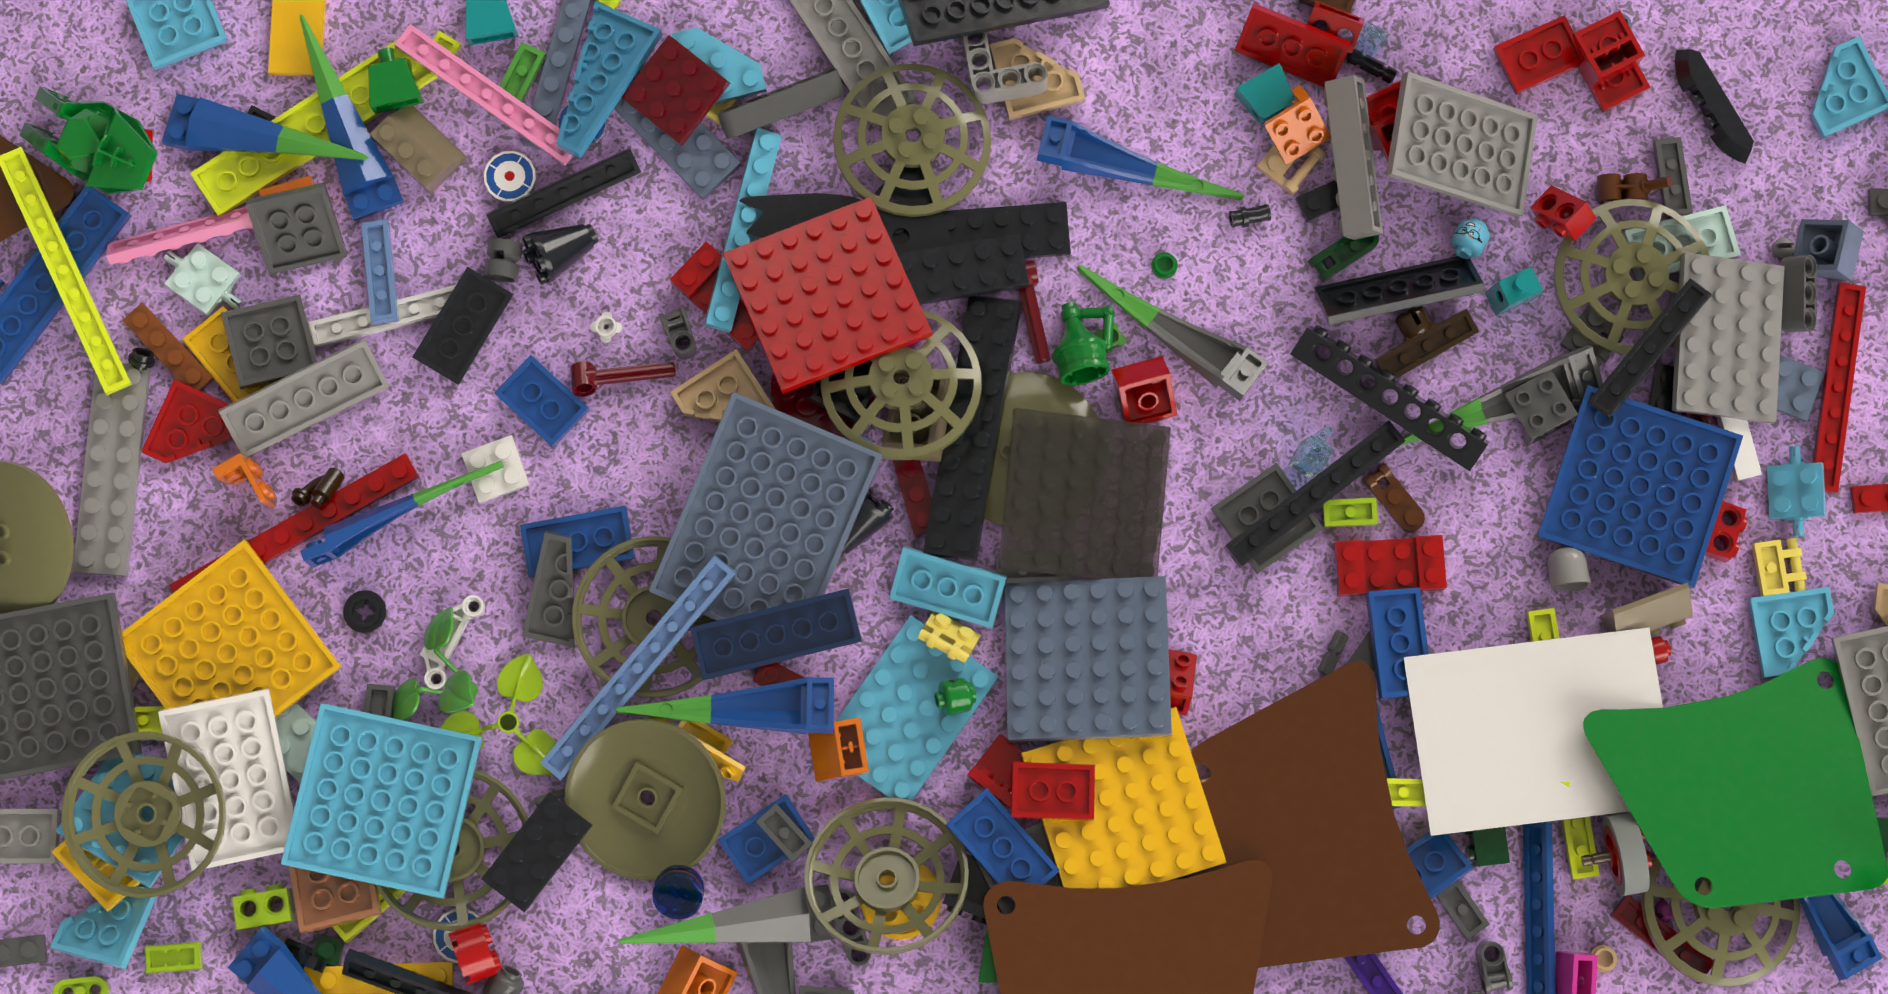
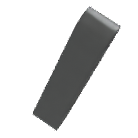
(781, 103)

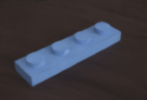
(380, 272)

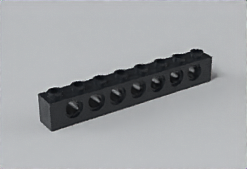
(1306, 352)

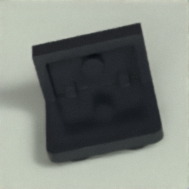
(975, 894)

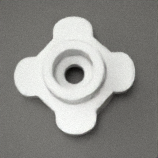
(598, 327)

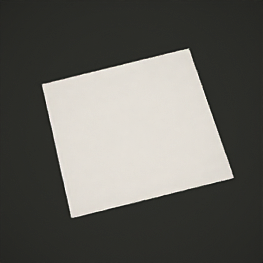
(1508, 727)

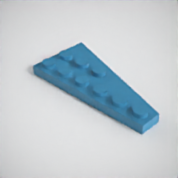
(606, 67)

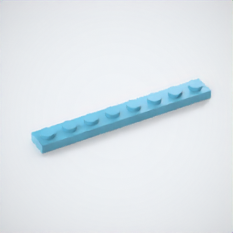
(754, 183)

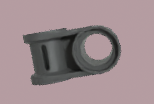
(677, 329)
(1493, 969)

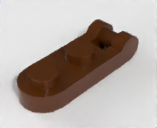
(1395, 499)

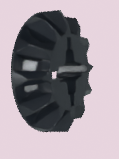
(359, 600)

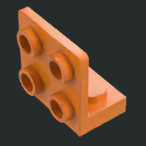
(1297, 127)
(235, 472)

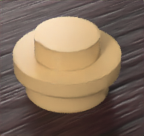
(1606, 958)

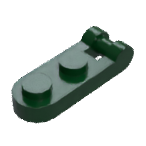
(1342, 254)

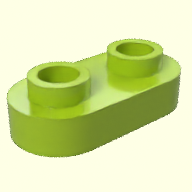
(82, 985)

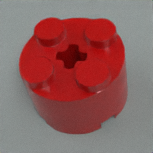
(474, 953)

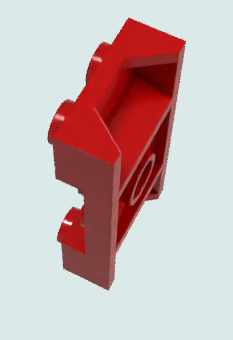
(697, 282)
(1390, 565)

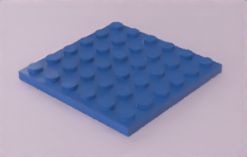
(1641, 488)

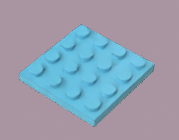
(83, 821)

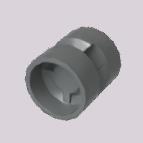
(503, 269)

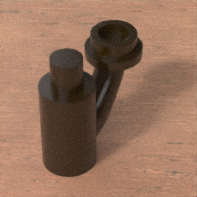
(321, 488)

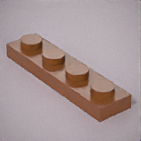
(167, 347)

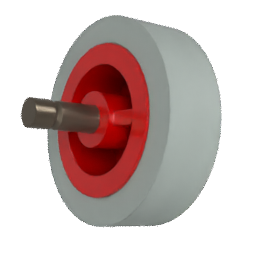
(1624, 853)

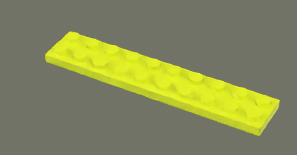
(239, 176)

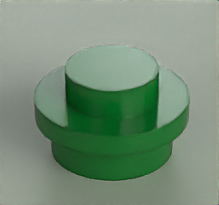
(1164, 265)

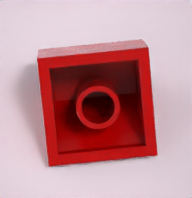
(1145, 391)

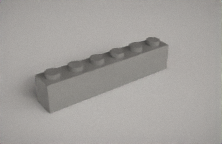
(1353, 157)

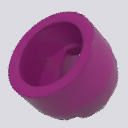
(1663, 907)

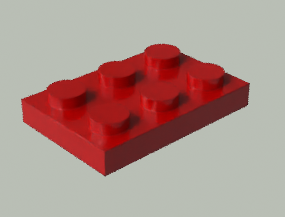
(1539, 55)
(1053, 791)

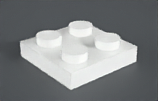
(502, 481)

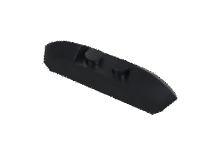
(1719, 114)

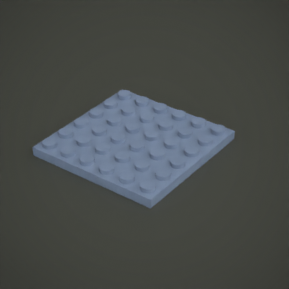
(1087, 659)

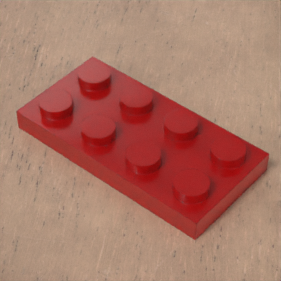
(1293, 44)

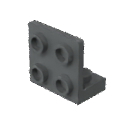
(1541, 407)

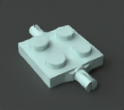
(202, 279)

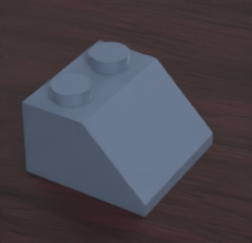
(1832, 244)

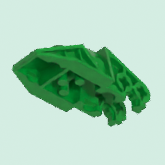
(96, 143)

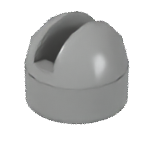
(1783, 252)

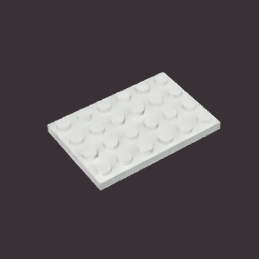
(245, 751)

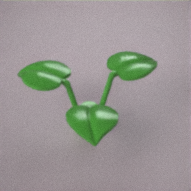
(459, 688)

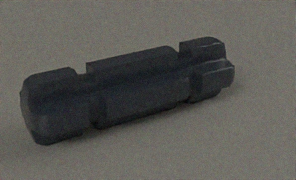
(1372, 66)

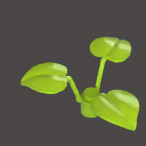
(523, 682)

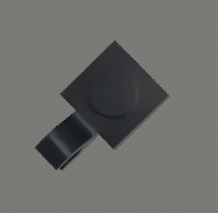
(302, 955)

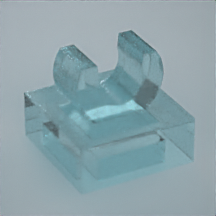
(1374, 35)

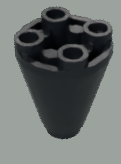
(557, 249)
(871, 518)

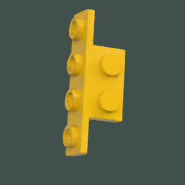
(716, 744)

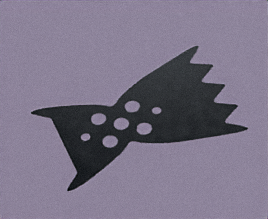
(792, 209)

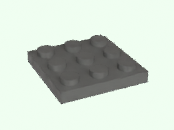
(296, 228)
(269, 340)
(1253, 502)

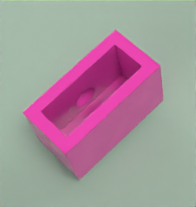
(1575, 972)

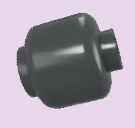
(505, 982)

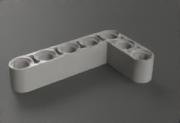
(996, 78)

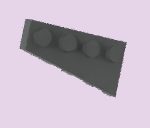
(552, 593)

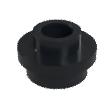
(141, 358)

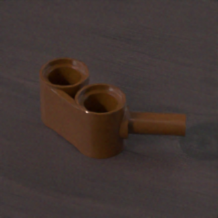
(1632, 186)

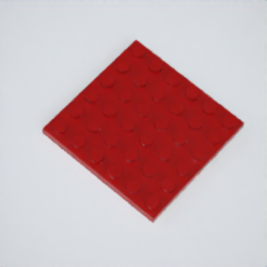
(827, 295)

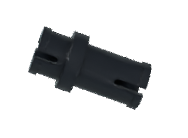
(1246, 216)

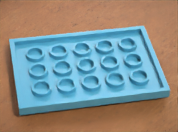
(899, 713)

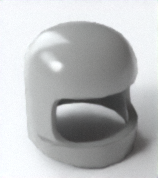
(1568, 567)

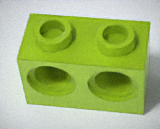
(264, 914)

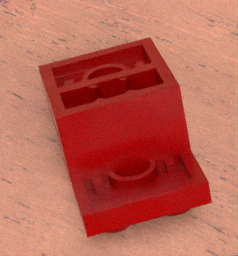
(1611, 61)
(1382, 113)

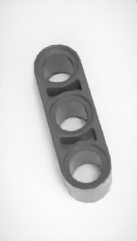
(1799, 293)
(860, 937)

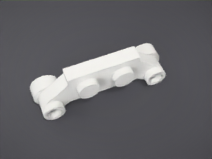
(461, 616)

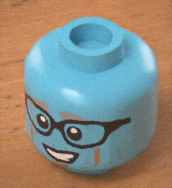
(1470, 238)

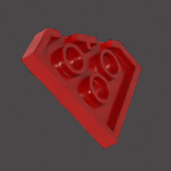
(186, 424)

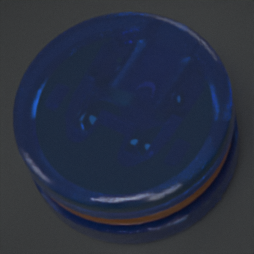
(678, 892)

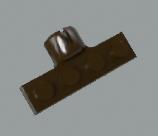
(1424, 339)

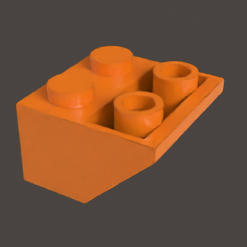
(840, 752)

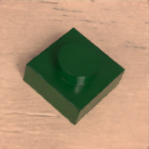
(329, 949)

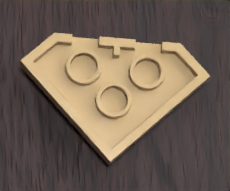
(1063, 84)
(710, 390)

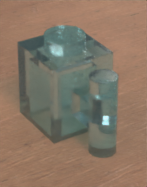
(1312, 453)

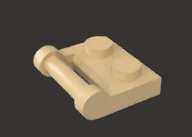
(1275, 168)

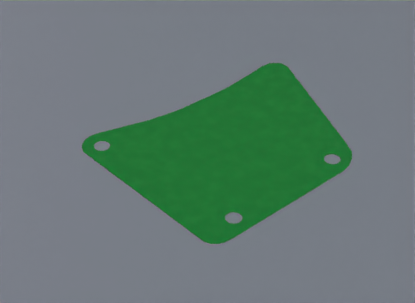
(1749, 789)

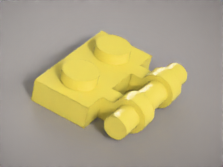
(1772, 570)
(949, 637)

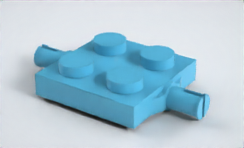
(1796, 491)

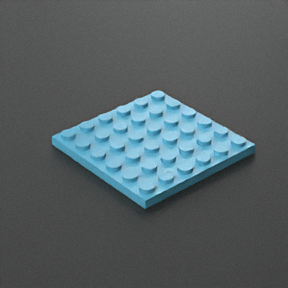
(381, 801)

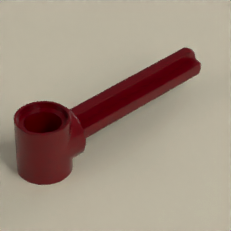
(1033, 316)
(586, 378)

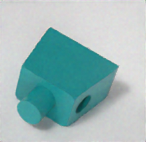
(488, 21)
(1266, 94)
(1515, 291)

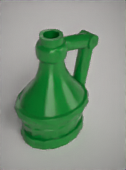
(1081, 353)

